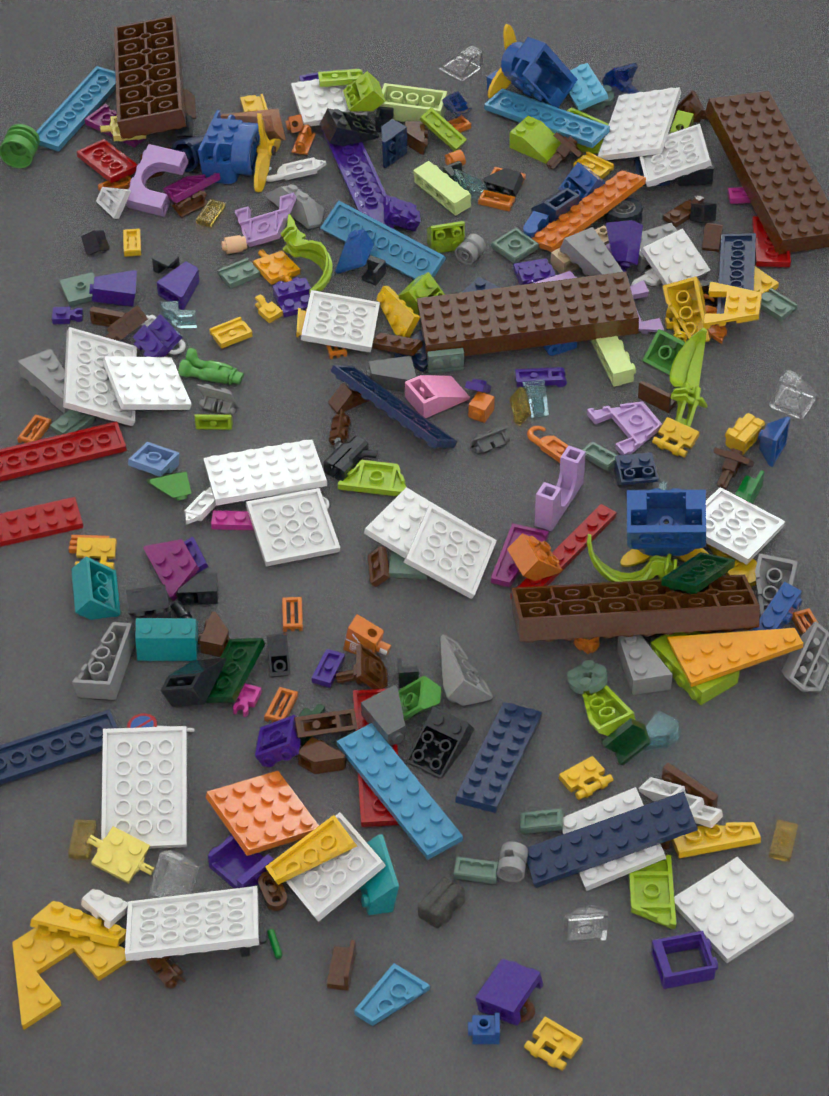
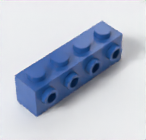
(780, 608)

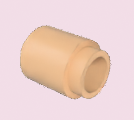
(234, 244)

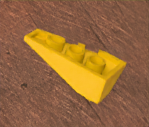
(687, 304)

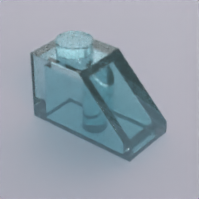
(536, 397)
(662, 731)

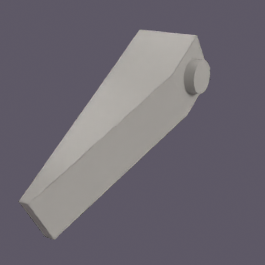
(770, 575)
(460, 677)

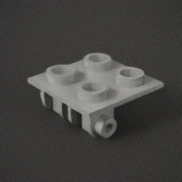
(217, 399)

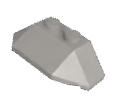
(305, 208)
(809, 666)

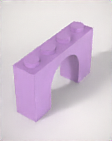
(154, 160)
(554, 500)

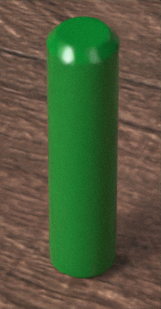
(274, 943)

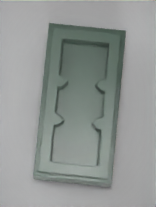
(600, 456)
(541, 821)
(475, 870)

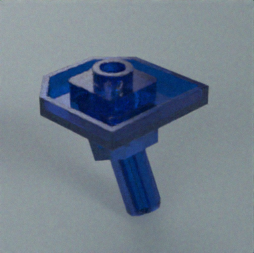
(622, 78)

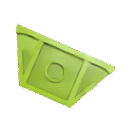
(374, 478)
(654, 893)

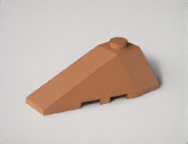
(271, 119)

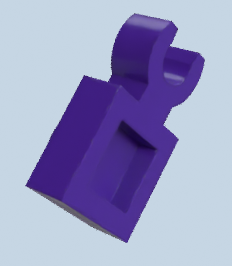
(64, 315)

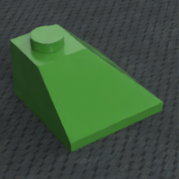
(663, 351)
(172, 485)
(419, 697)

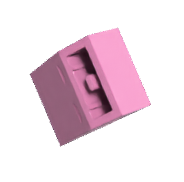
(434, 394)

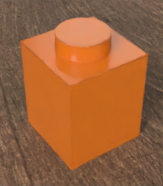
(481, 407)

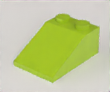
(534, 139)

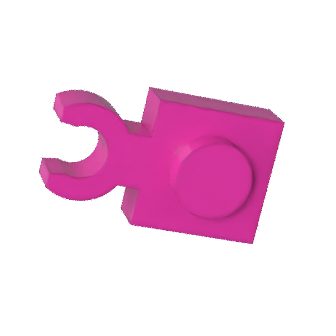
(247, 698)

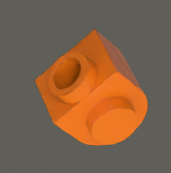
(294, 123)
(455, 156)
(587, 645)

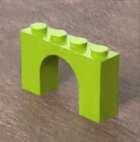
(701, 692)

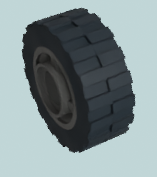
(626, 210)

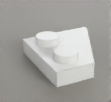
(113, 200)
(105, 906)

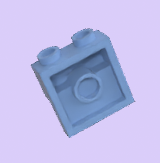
(154, 459)

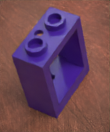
(682, 943)

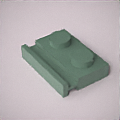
(239, 273)
(777, 305)
(445, 361)
(71, 422)

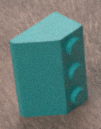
(95, 590)
(166, 639)
(381, 890)

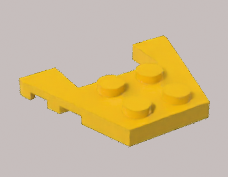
(740, 305)

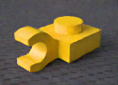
(268, 311)

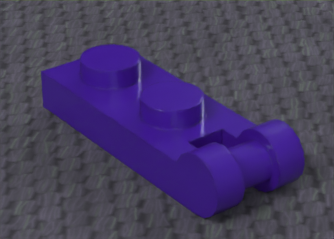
(551, 376)

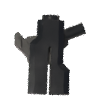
(347, 457)

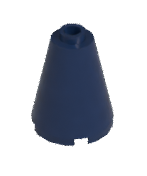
(190, 147)

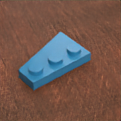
(390, 994)

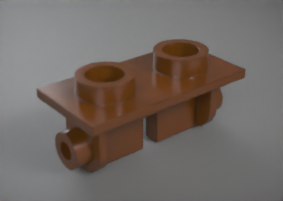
(190, 204)
(340, 427)
(171, 972)

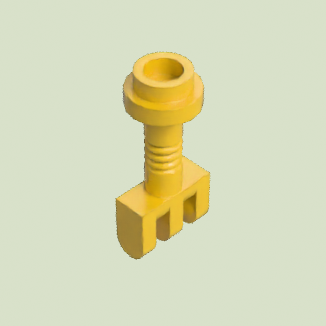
(674, 324)

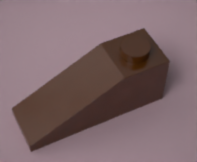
(325, 723)

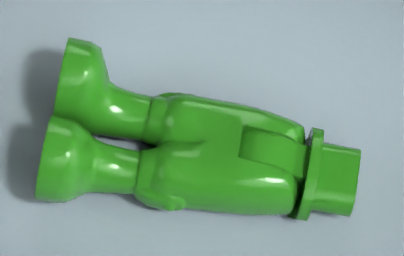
(208, 370)

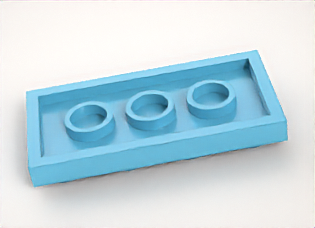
(587, 89)

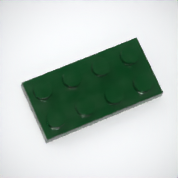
(697, 573)
(241, 658)

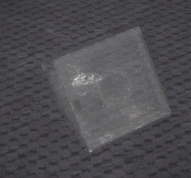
(463, 63)
(793, 395)
(174, 875)
(585, 924)

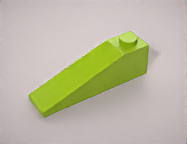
(606, 710)

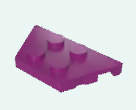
(188, 186)
(172, 564)

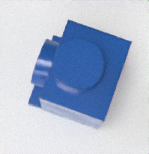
(485, 1029)

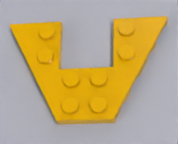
(43, 949)

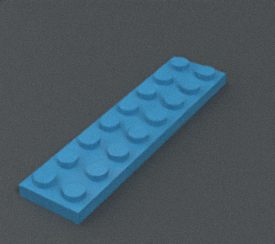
(79, 105)
(557, 120)
(390, 245)
(400, 791)

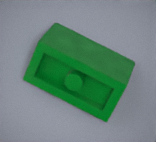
(750, 487)

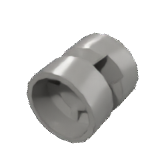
(470, 249)
(512, 862)

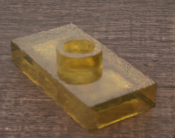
(210, 213)
(520, 406)
(81, 832)
(783, 840)

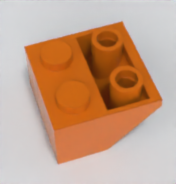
(534, 557)

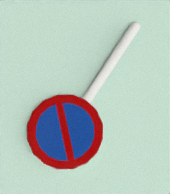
(146, 720)

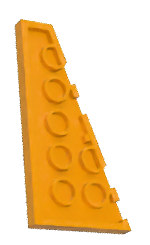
(719, 654)

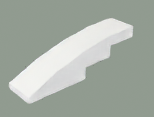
(702, 814)

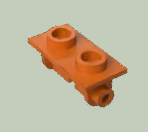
(304, 141)

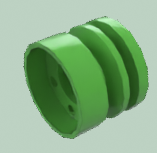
(19, 146)

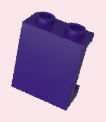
(235, 866)
(508, 990)

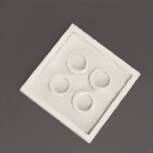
(675, 258)

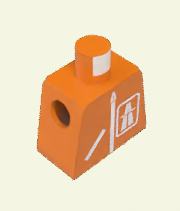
(365, 633)

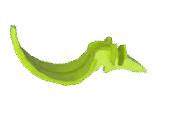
(315, 251)
(686, 377)
(656, 566)

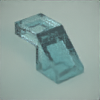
(180, 319)

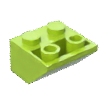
(364, 94)
(446, 236)
(420, 287)

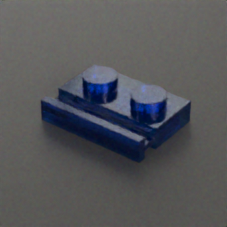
(456, 104)

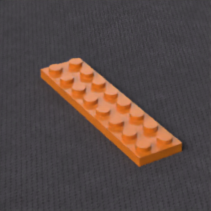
(589, 209)

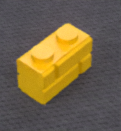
(744, 433)

